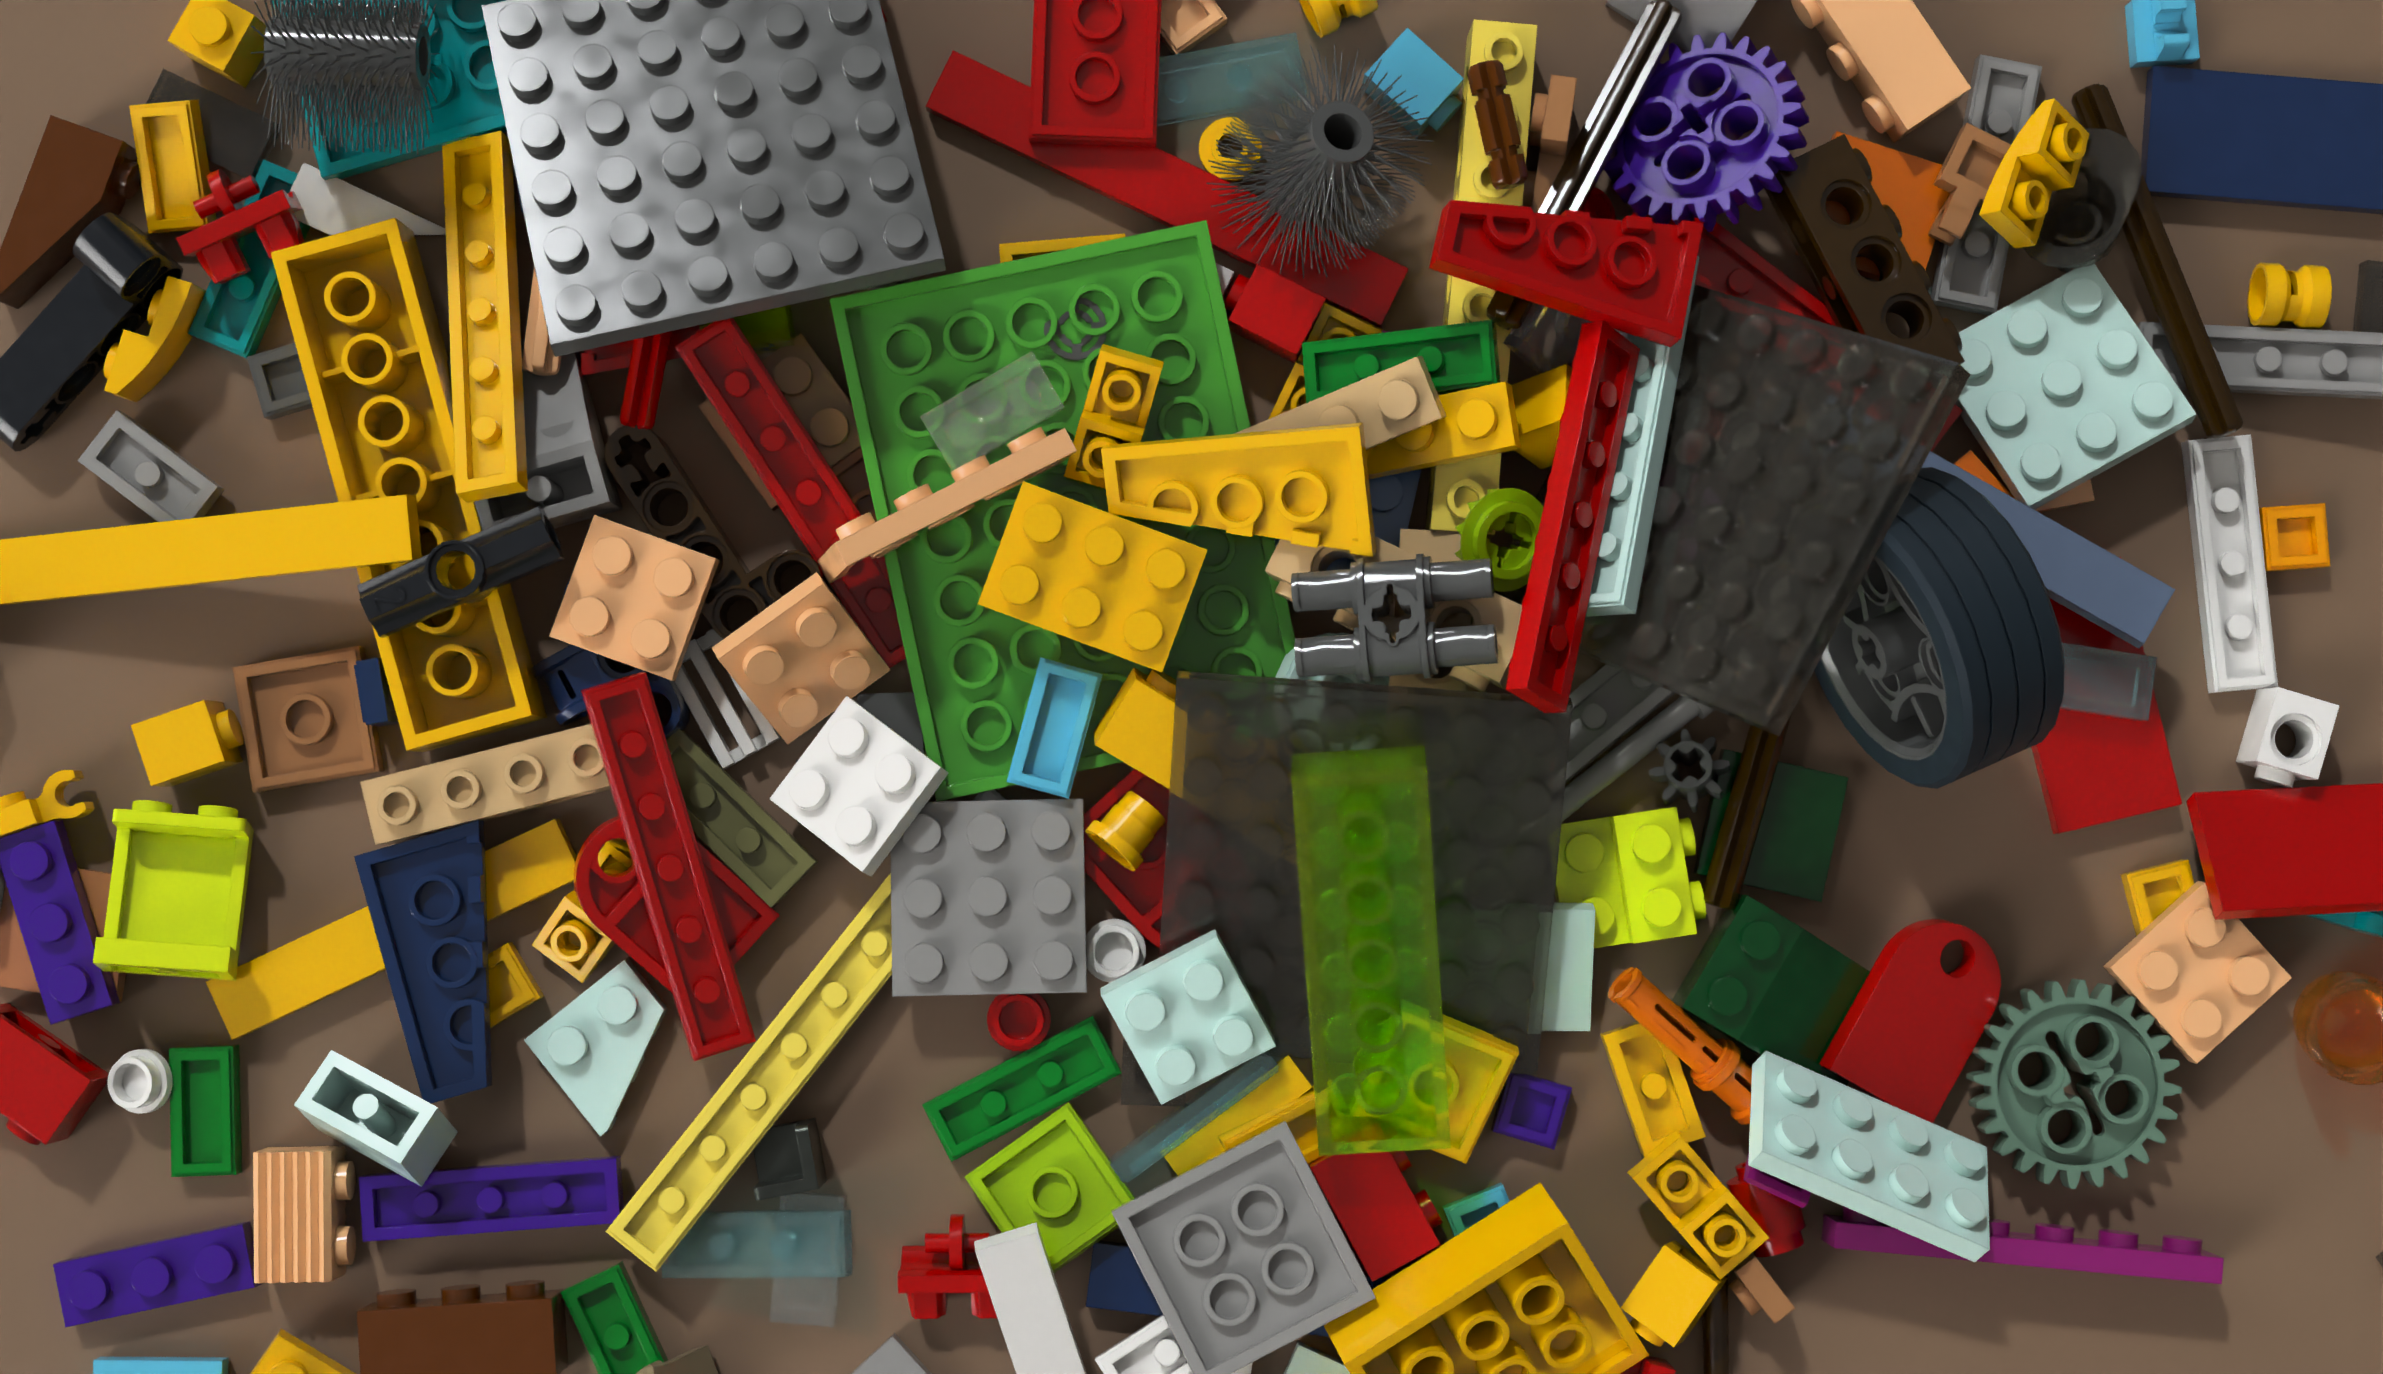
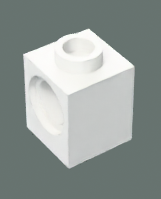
(2311, 723)

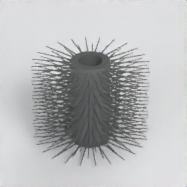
(348, 55)
(1318, 162)

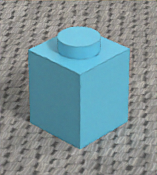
(1422, 75)

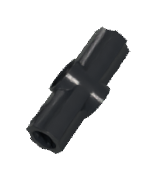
(423, 586)

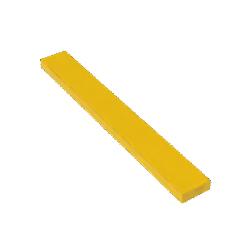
(210, 549)

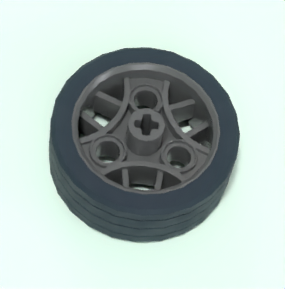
(1946, 641)

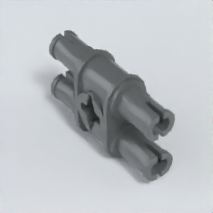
(1370, 592)

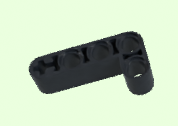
(79, 326)

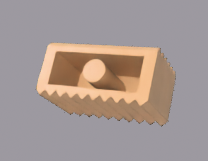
(302, 1214)

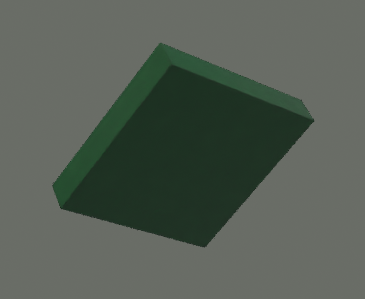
(1794, 833)

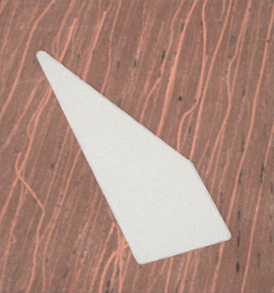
(340, 207)

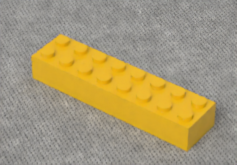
(387, 431)

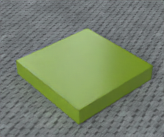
(1055, 1179)

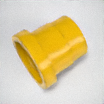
(1126, 830)

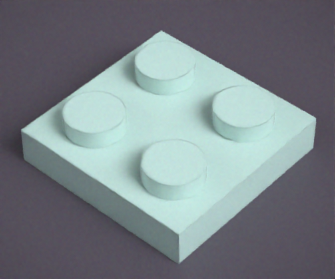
(1188, 1016)

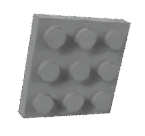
(990, 899)
(1243, 1253)

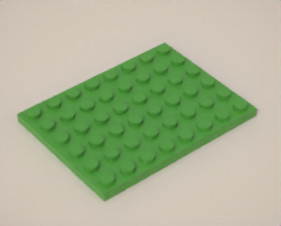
(942, 334)

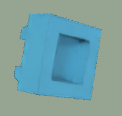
(2161, 32)

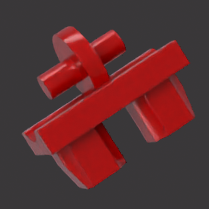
(216, 242)
(944, 1267)

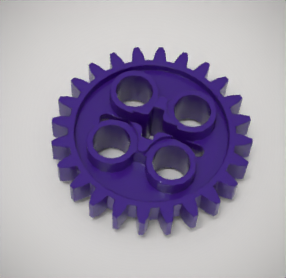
(1706, 133)

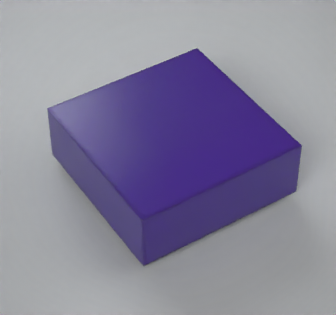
(1531, 1109)

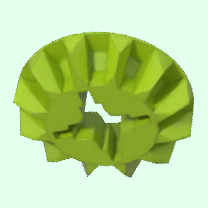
(1519, 516)

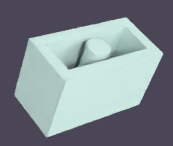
(376, 1118)

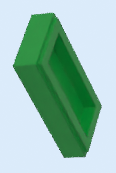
(205, 1111)

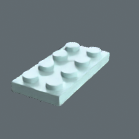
(1869, 1156)

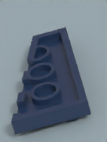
(434, 946)

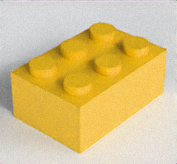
(1092, 576)

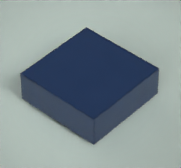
(374, 693)

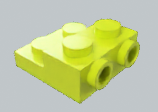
(1632, 875)

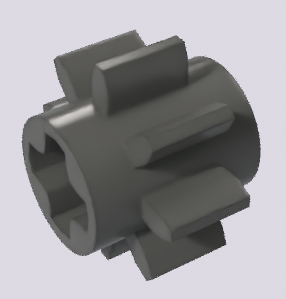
(1688, 753)

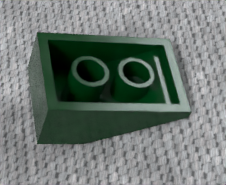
(1771, 985)

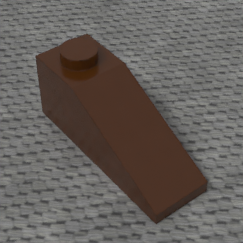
(68, 186)

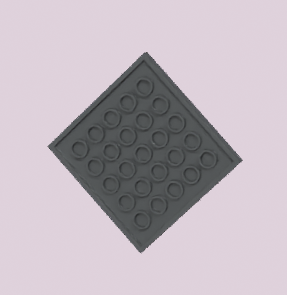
(706, 158)

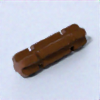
(1497, 124)

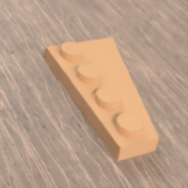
(922, 508)

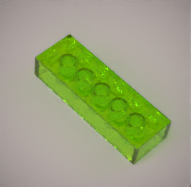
(1371, 950)

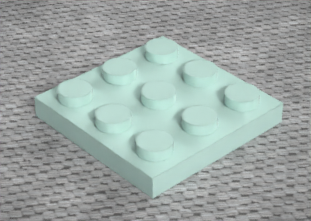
(2065, 387)

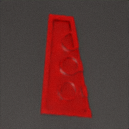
(1593, 268)

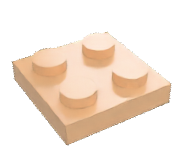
(634, 598)
(801, 658)
(2197, 973)

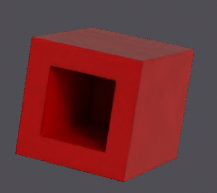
(1273, 311)

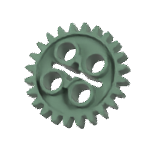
(2122, 1054)

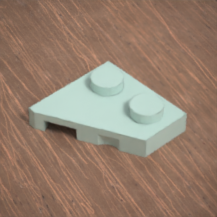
(601, 1042)

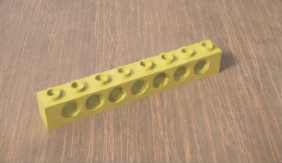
(1465, 302)

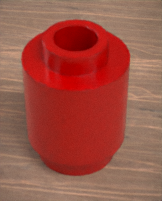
(1775, 1216)

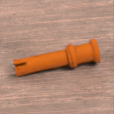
(1713, 1062)

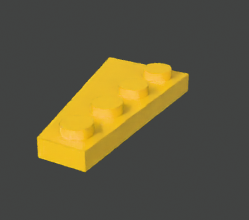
(1265, 483)

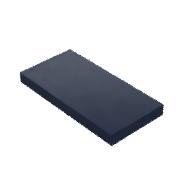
(2263, 139)

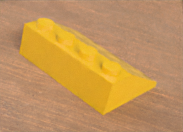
(1494, 1301)

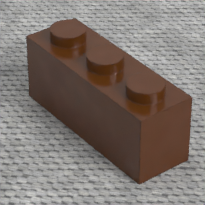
(465, 1331)

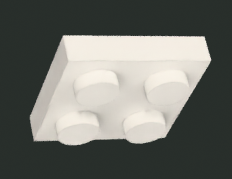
(859, 786)

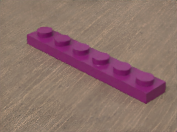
(2047, 1248)

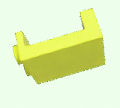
(176, 892)

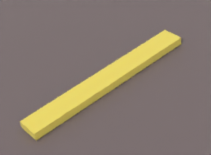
(760, 1087)

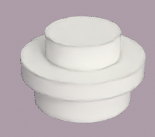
(1114, 949)
(140, 1081)

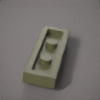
(737, 824)

